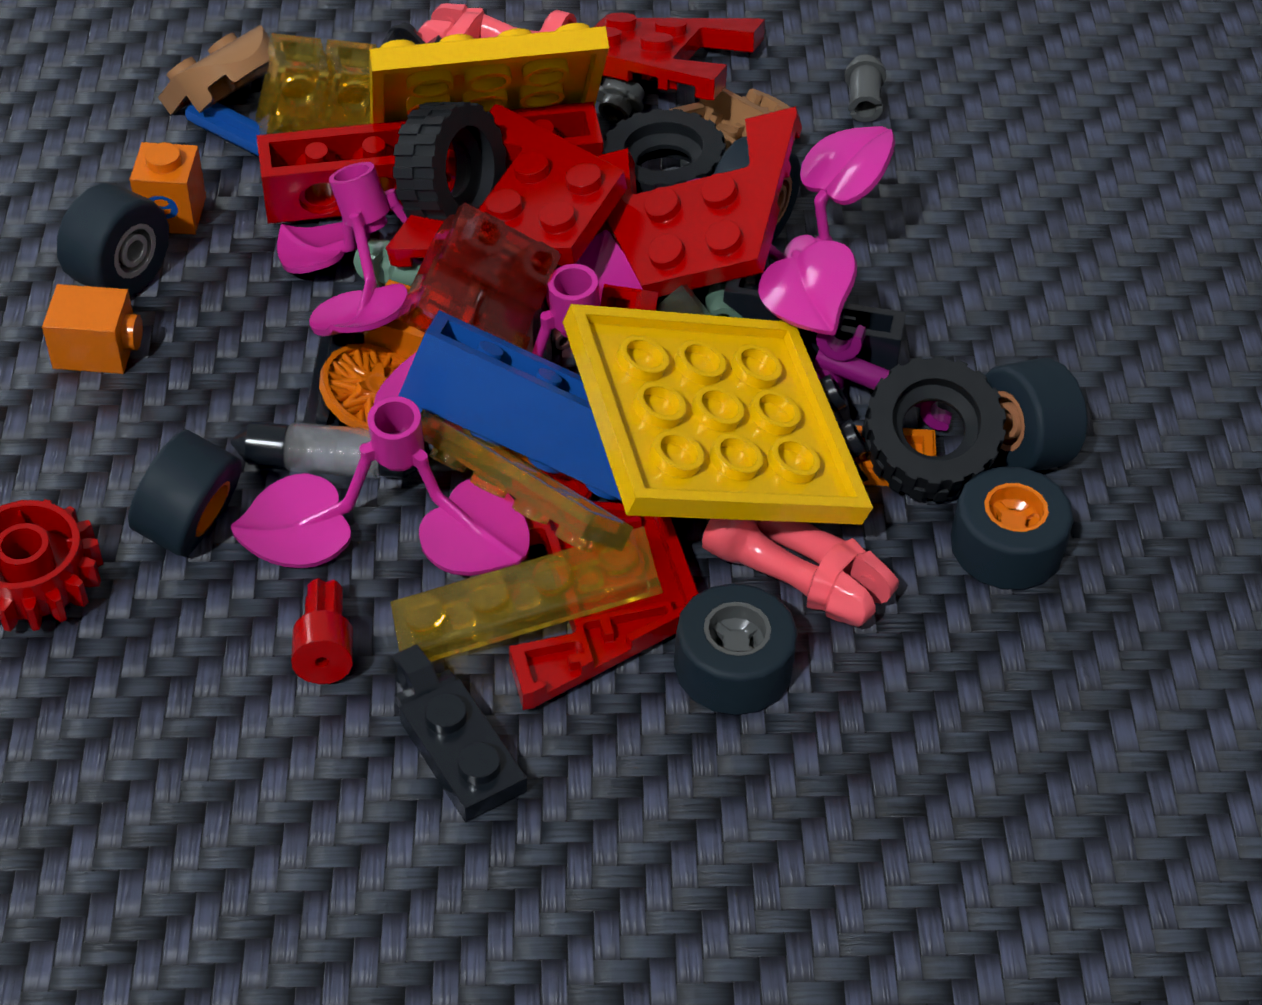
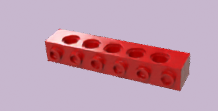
(300, 162)

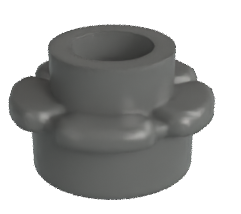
(619, 99)

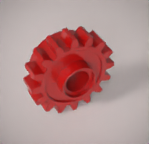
(44, 561)

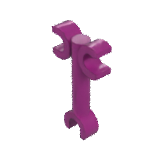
(839, 360)

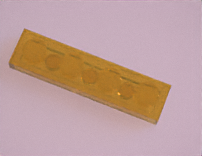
(536, 493)
(526, 597)

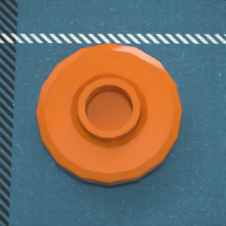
(353, 379)

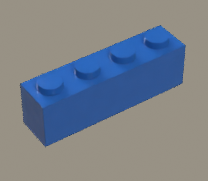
(509, 400)

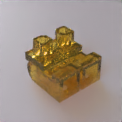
(314, 86)

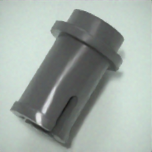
(865, 78)

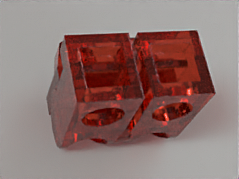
(481, 276)

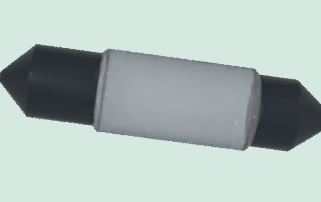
(308, 449)

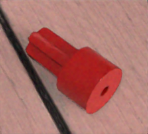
(322, 635)

